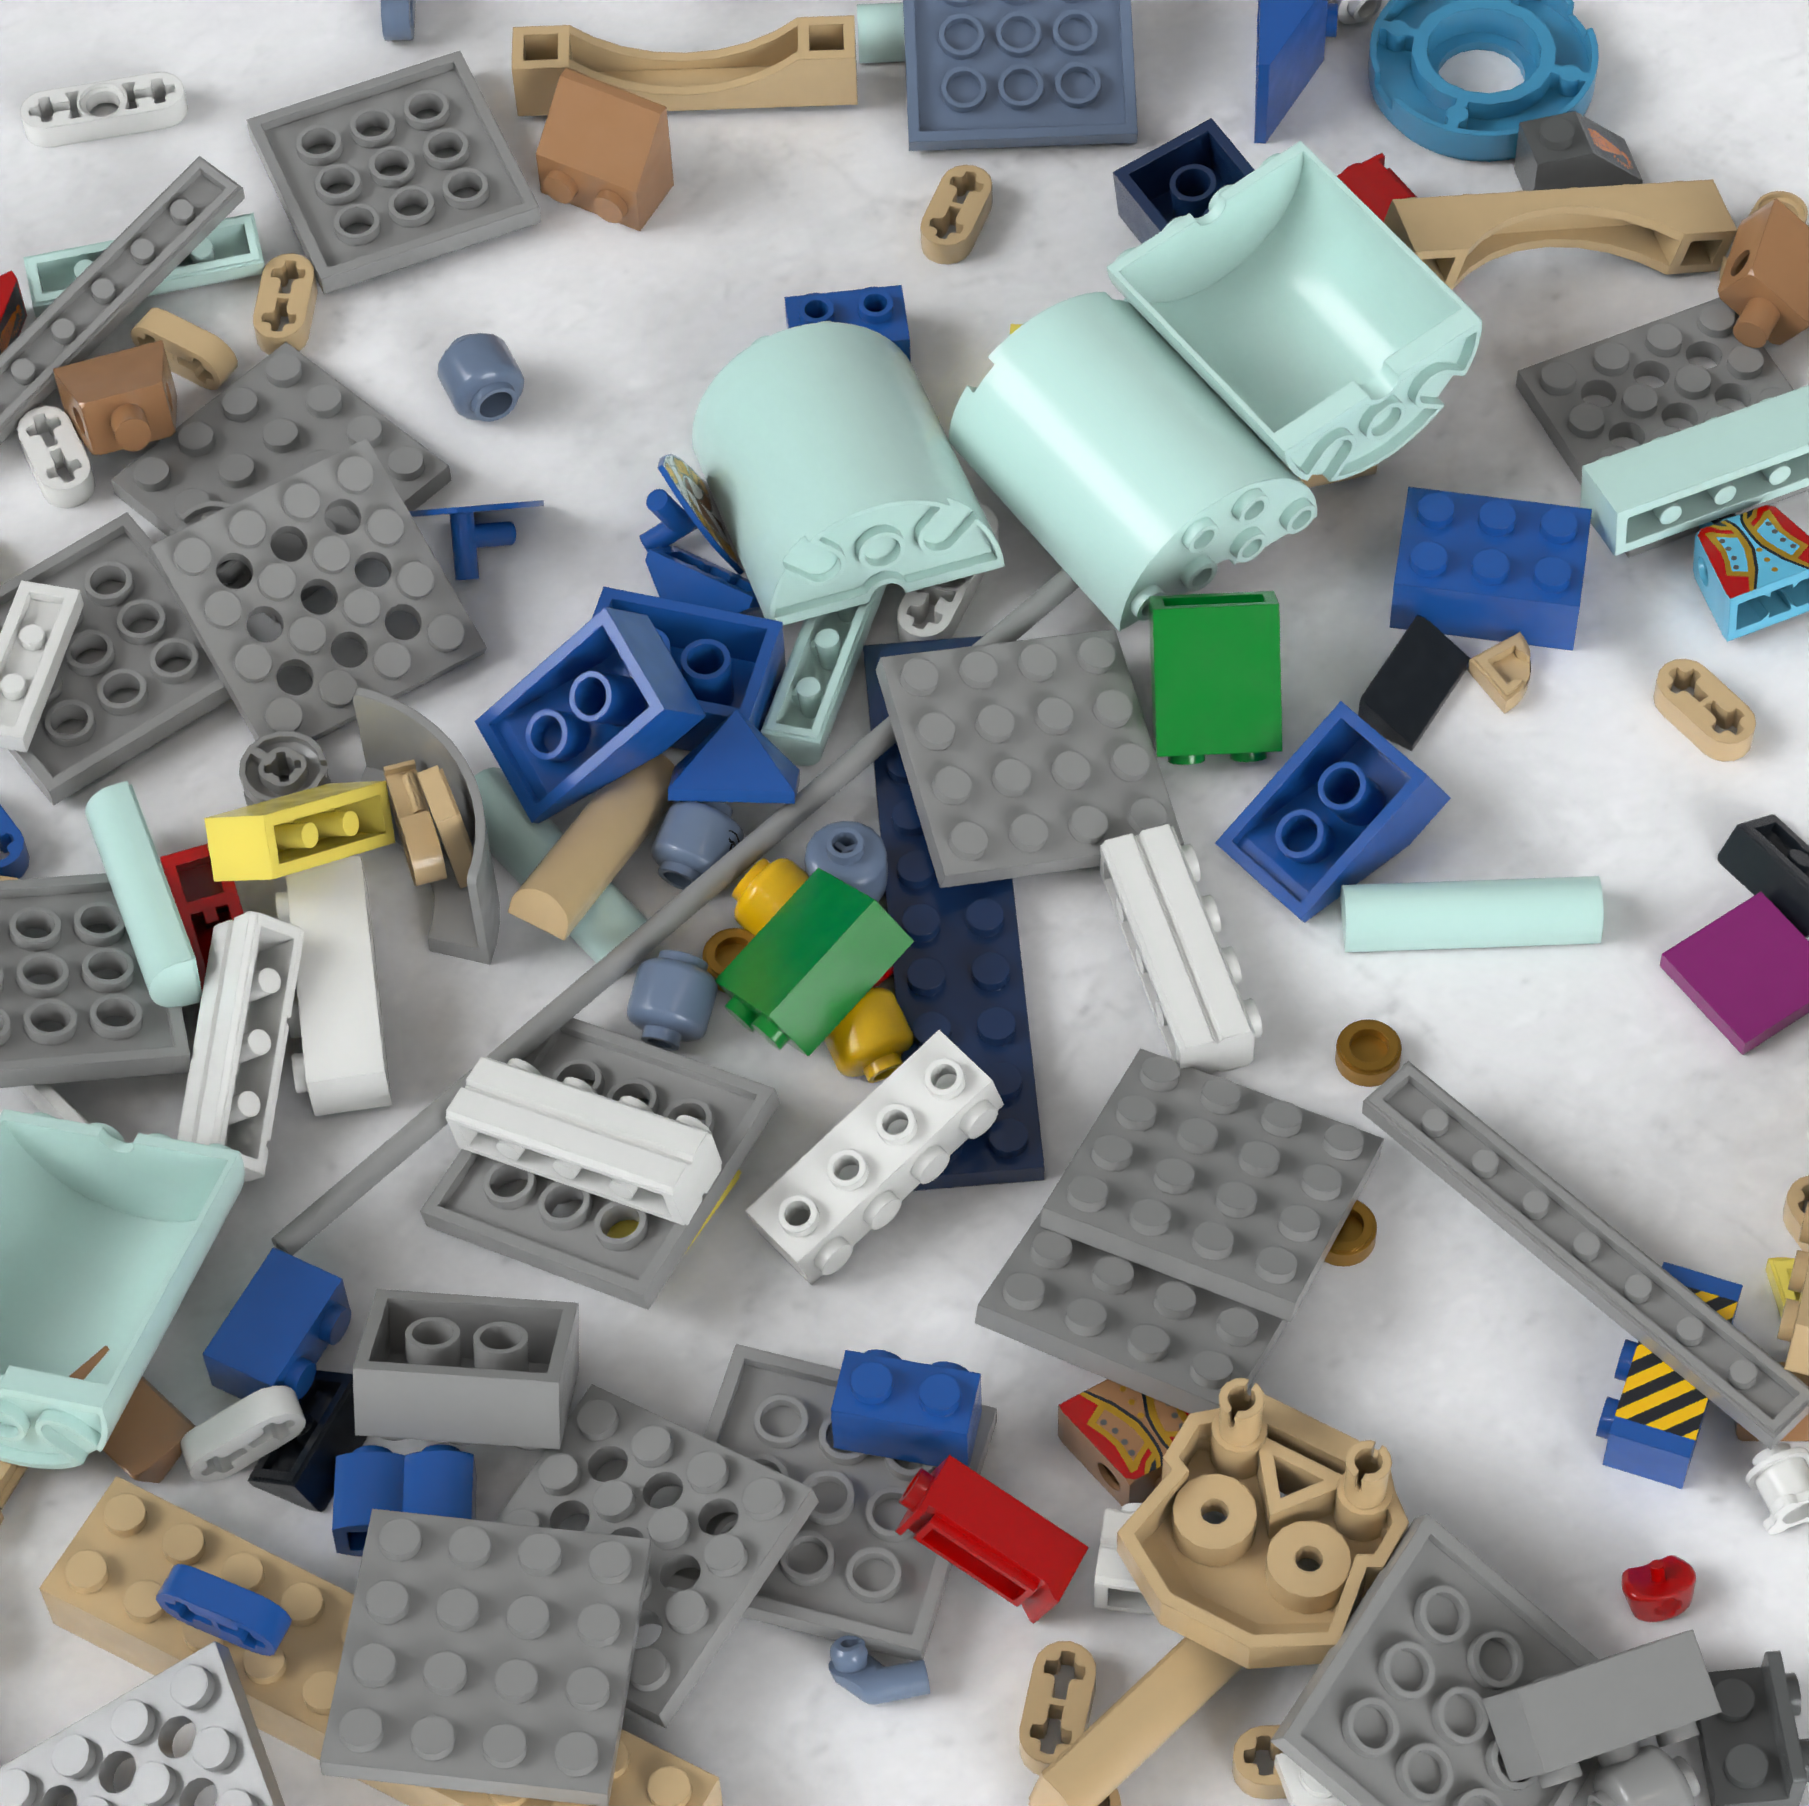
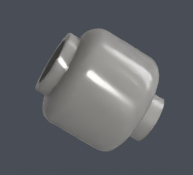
(1646, 1780)

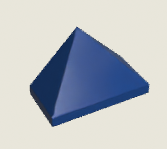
(696, 581)
(735, 766)

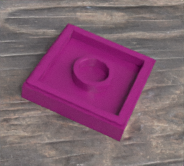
(1745, 972)

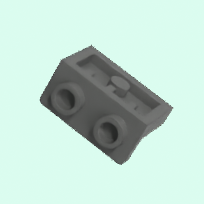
(1754, 1744)

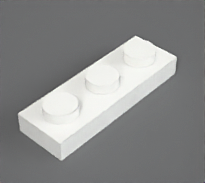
(31, 655)

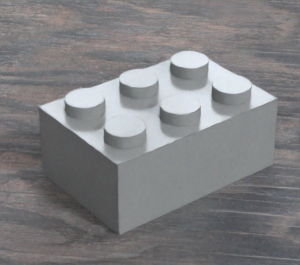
(466, 1369)

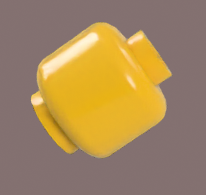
(765, 891)
(871, 1037)

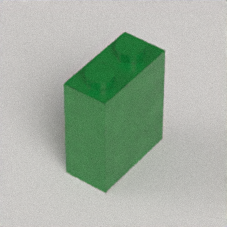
(1216, 676)
(812, 963)

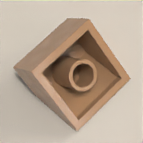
(605, 151)

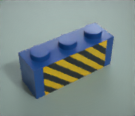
(1659, 1411)

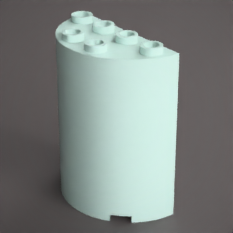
(1304, 315)
(1122, 457)
(835, 473)
(93, 1257)

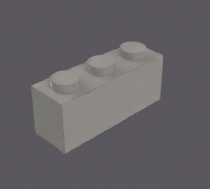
(1603, 1710)

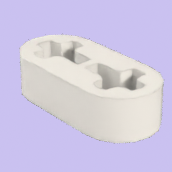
(46, 461)
(242, 1433)

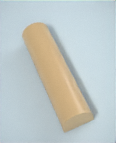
(594, 849)
(1134, 1727)

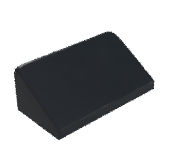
(1413, 684)
(1771, 860)
(305, 1466)

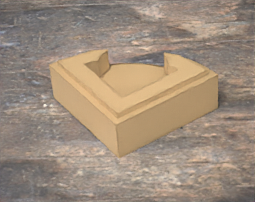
(1503, 671)

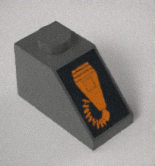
(1570, 153)

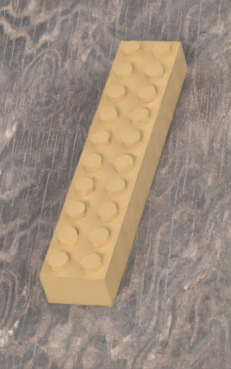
(108, 1594)

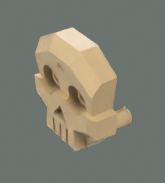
(1239, 1579)

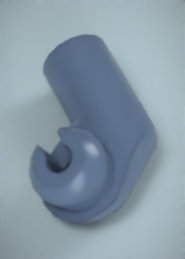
(871, 1680)

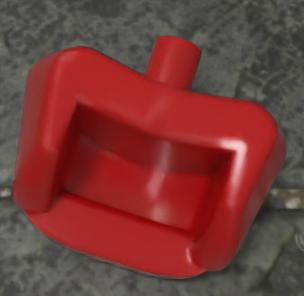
(1659, 1588)

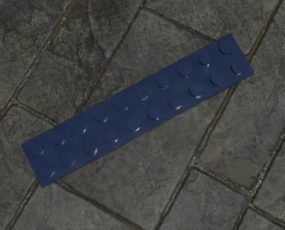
(961, 967)

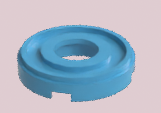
(1419, 36)

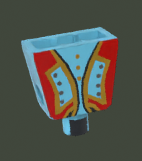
(1752, 570)

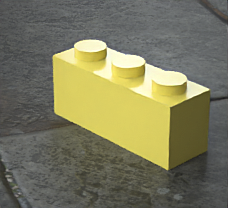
(299, 831)

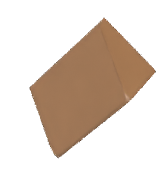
(148, 1431)

